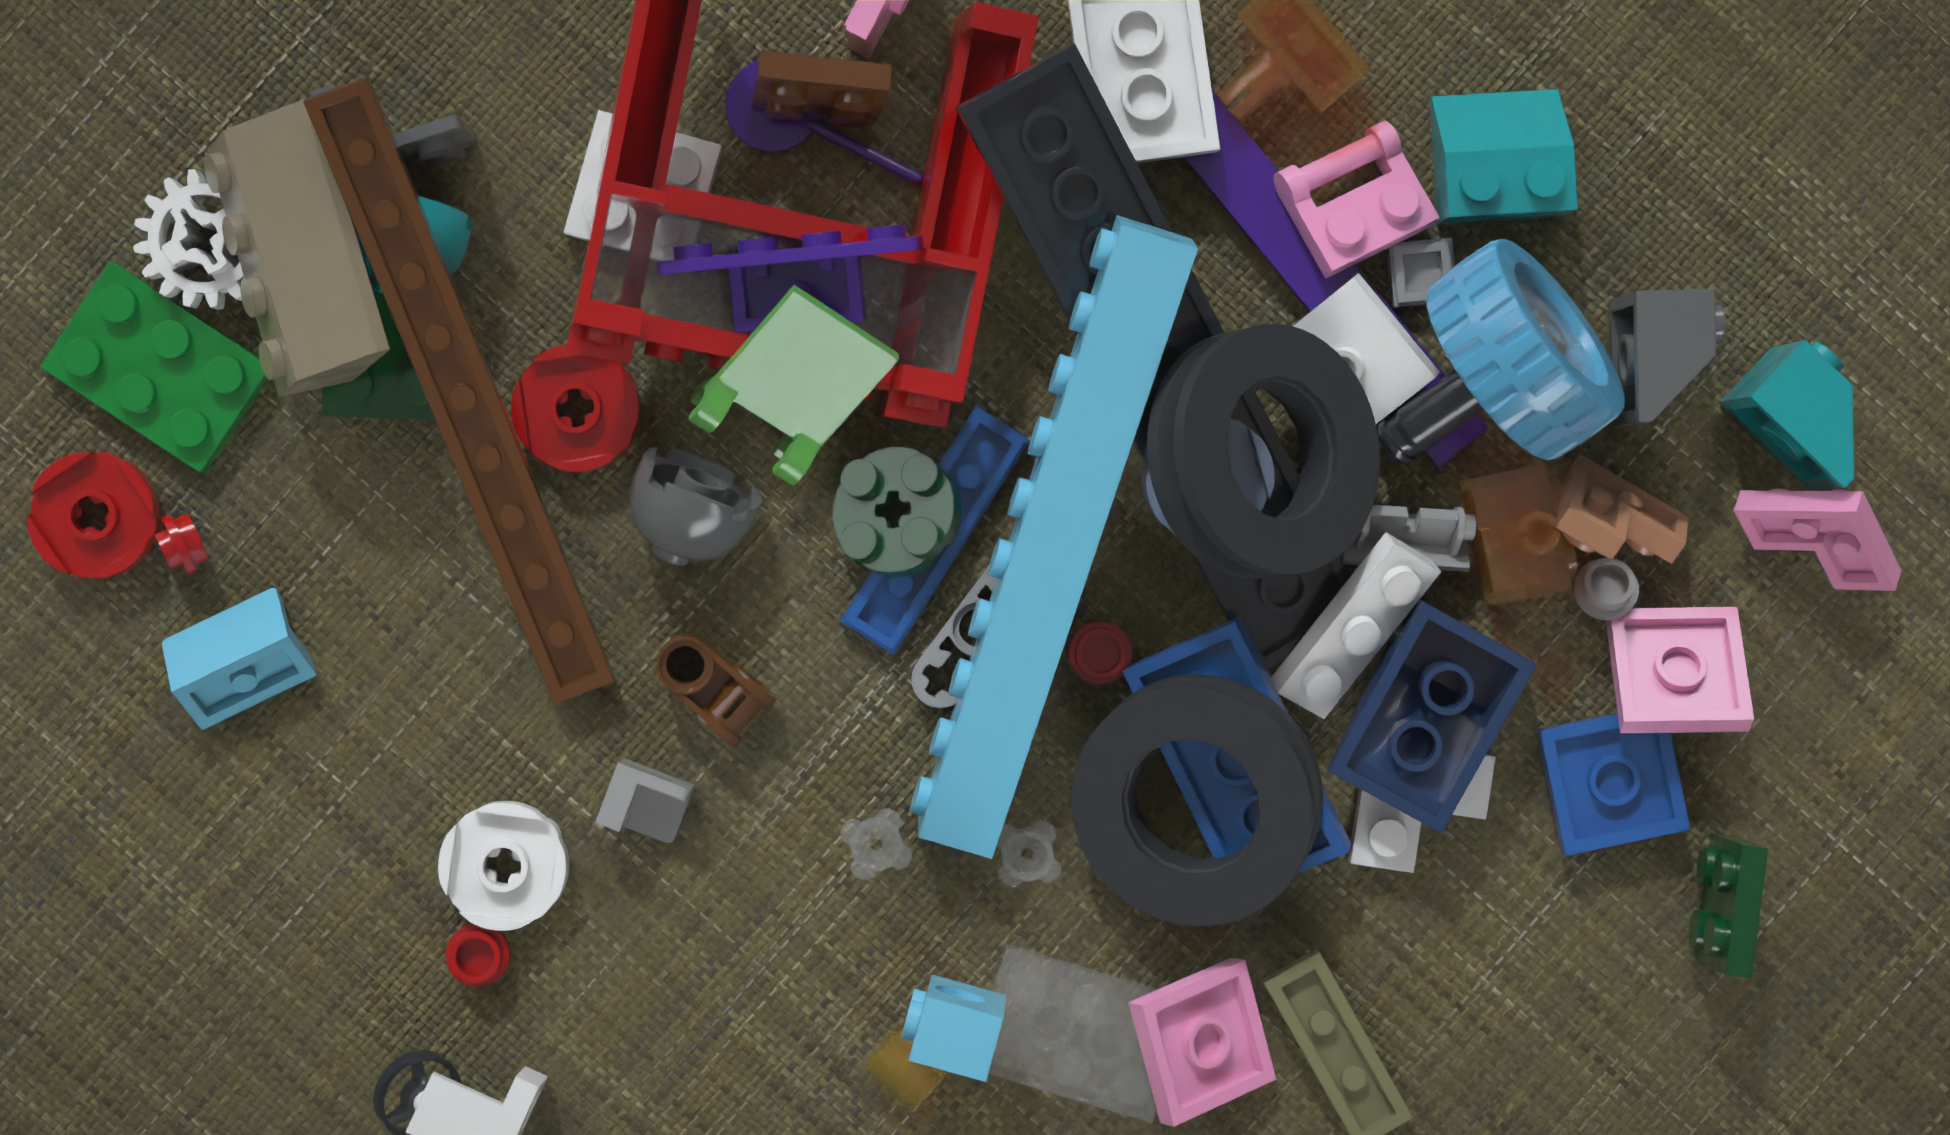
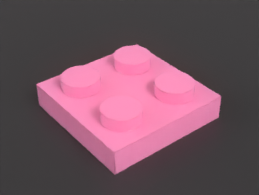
(1680, 671)
(1202, 1041)

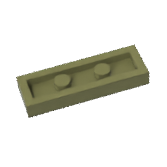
(1337, 1047)

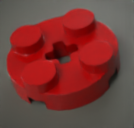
(554, 438)
(58, 507)

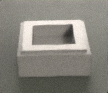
(1415, 268)

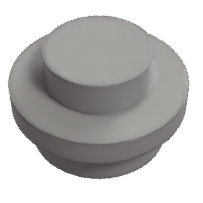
(1606, 589)

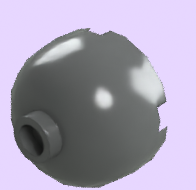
(690, 506)

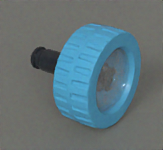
(1515, 354)

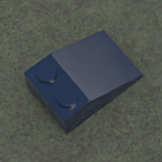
(1429, 715)

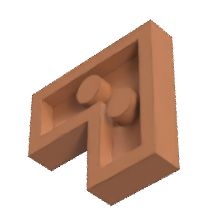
(1606, 510)

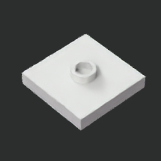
(1372, 345)

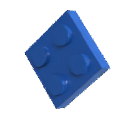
(1610, 784)

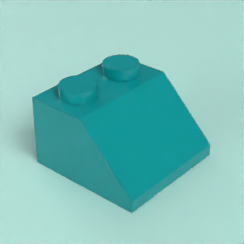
(1502, 157)
(1800, 412)

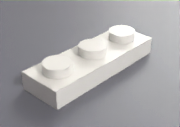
(1355, 625)

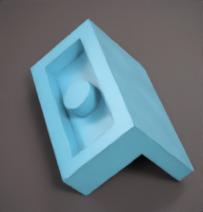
(236, 659)

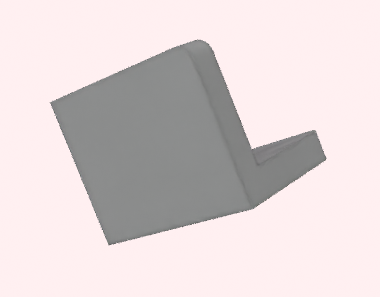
(645, 801)

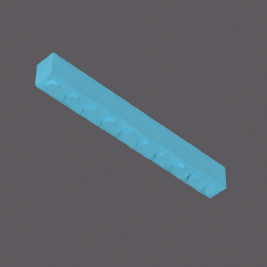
(1055, 534)

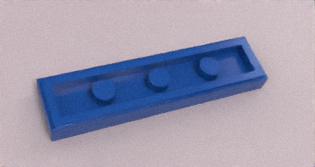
(978, 466)

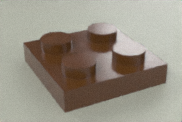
(820, 85)

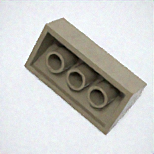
(295, 252)

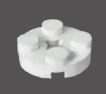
(475, 888)

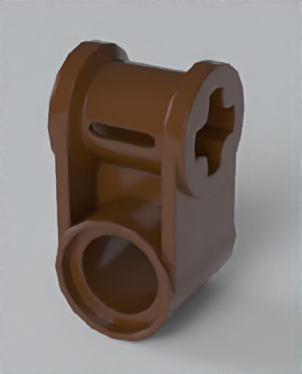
(715, 688)

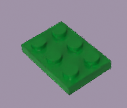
(156, 367)

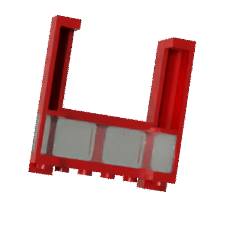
(915, 300)

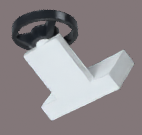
(450, 1107)

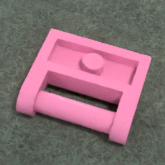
(1364, 218)

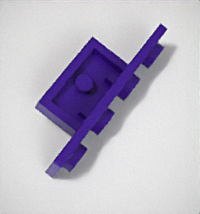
(822, 268)

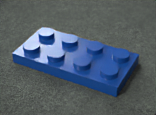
(1210, 778)

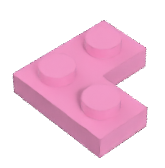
(1832, 524)

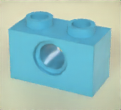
(954, 1027)

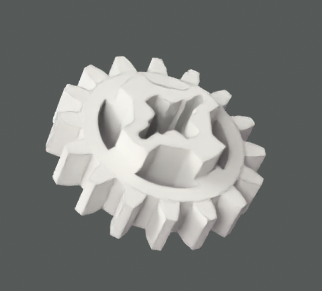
(180, 252)

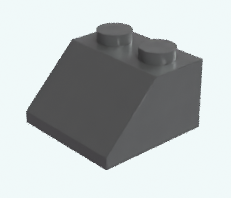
(1660, 346)

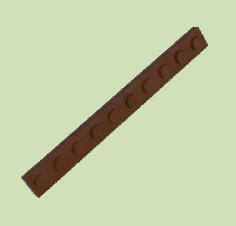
(459, 387)

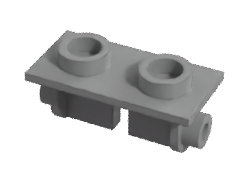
(1433, 532)

